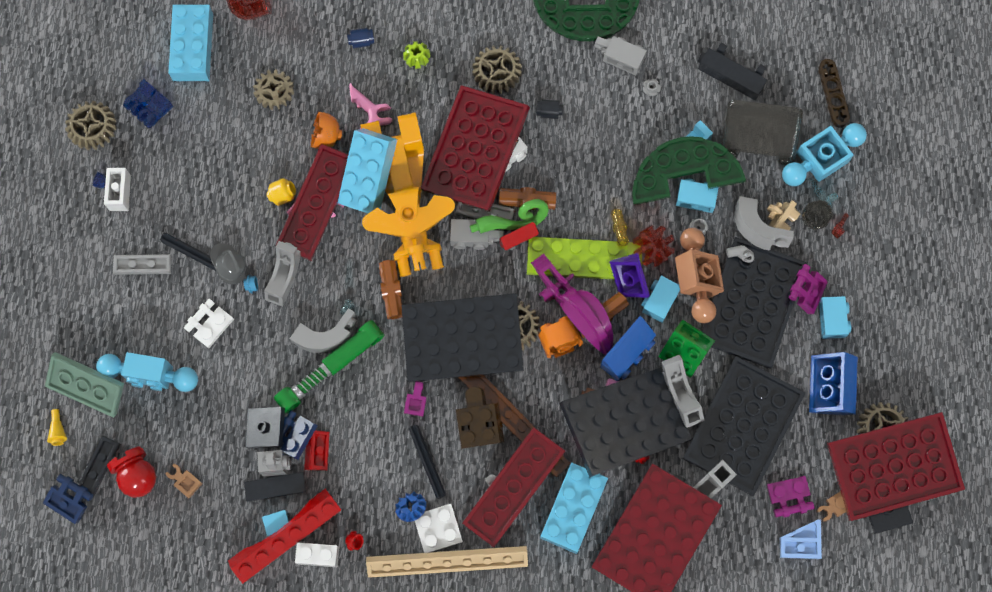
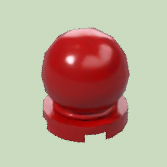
(134, 475)

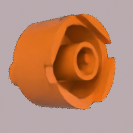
(559, 337)

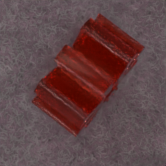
(654, 245)

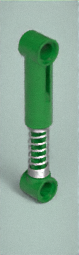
(366, 337)

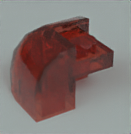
(250, 9)

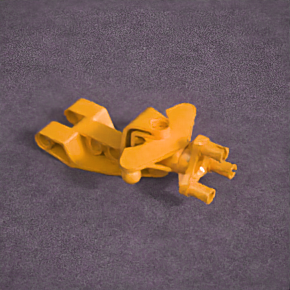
(404, 190)

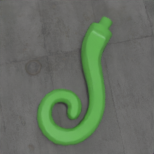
(492, 222)

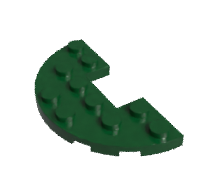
(586, 21)
(682, 158)

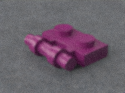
(812, 290)
(788, 490)

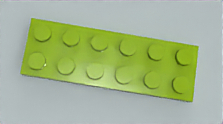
(578, 256)

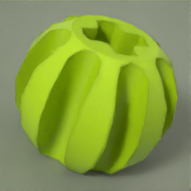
(416, 55)

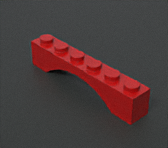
(258, 556)

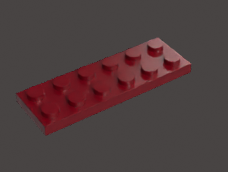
(315, 202)
(513, 487)

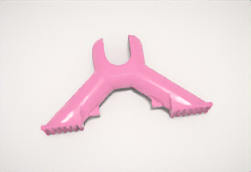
(369, 107)

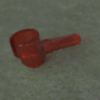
(838, 230)

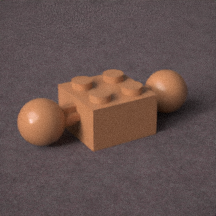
(699, 275)

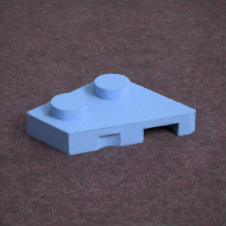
(803, 542)

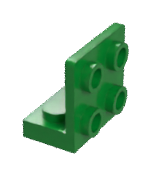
(689, 344)

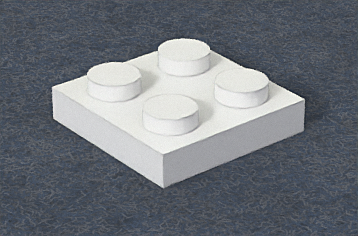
(438, 529)

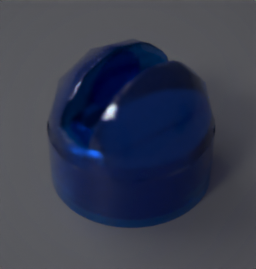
(99, 180)

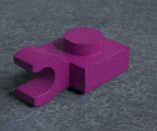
(416, 403)

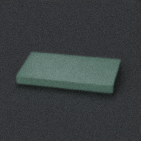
(84, 384)

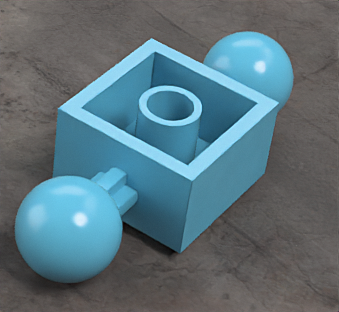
(824, 154)
(148, 371)

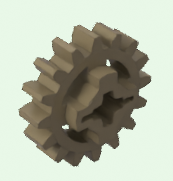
(265, 85)

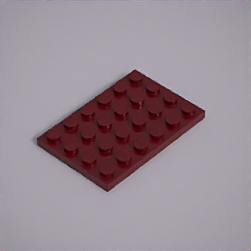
(475, 148)
(895, 466)
(656, 534)

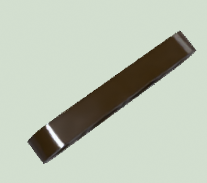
(834, 93)

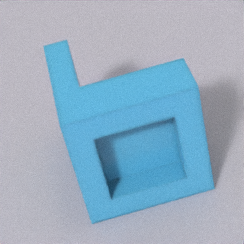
(701, 130)
(275, 521)

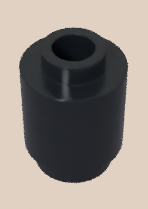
(549, 109)

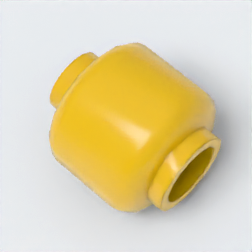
(281, 192)

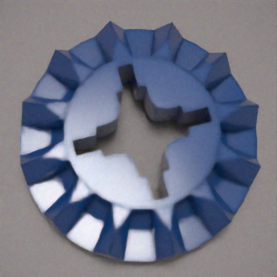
(418, 507)

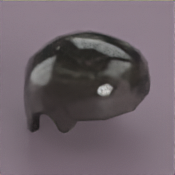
(821, 210)

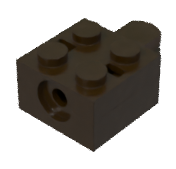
(476, 421)

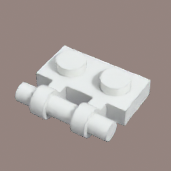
(213, 326)

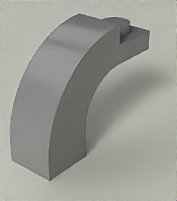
(755, 229)
(284, 273)
(324, 341)
(678, 385)
(715, 479)

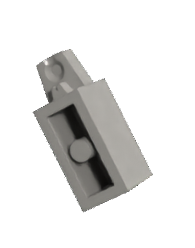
(621, 53)
(462, 236)
(273, 463)

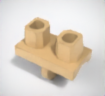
(781, 212)

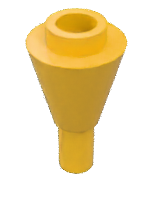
(56, 432)

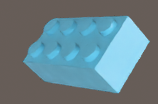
(190, 43)
(367, 170)
(573, 508)

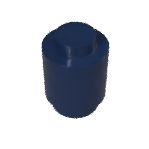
(360, 38)

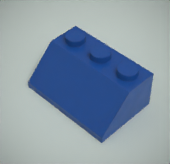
(629, 350)
(833, 384)

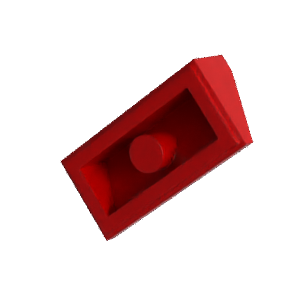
(518, 236)
(317, 451)

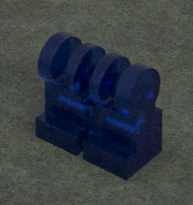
(147, 95)

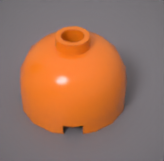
(325, 131)

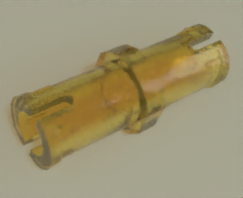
(619, 227)

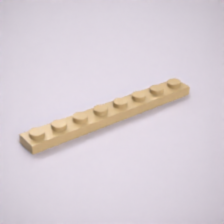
(447, 561)

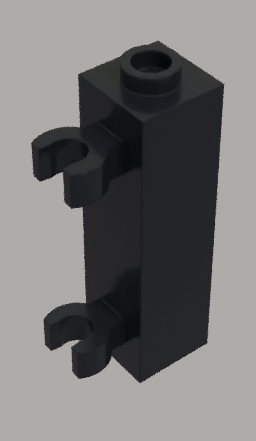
(732, 73)

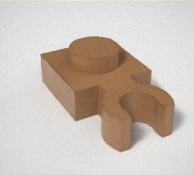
(185, 482)
(836, 506)

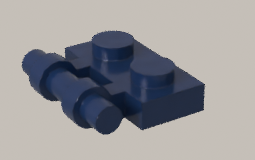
(299, 435)
(64, 503)

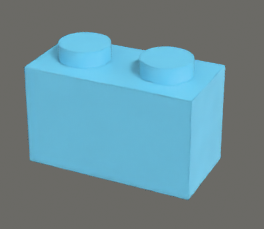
(696, 196)
(661, 298)
(834, 317)

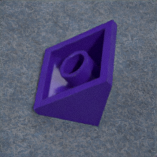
(629, 276)

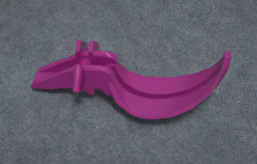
(579, 306)

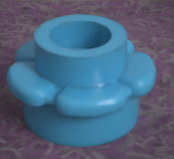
(251, 283)

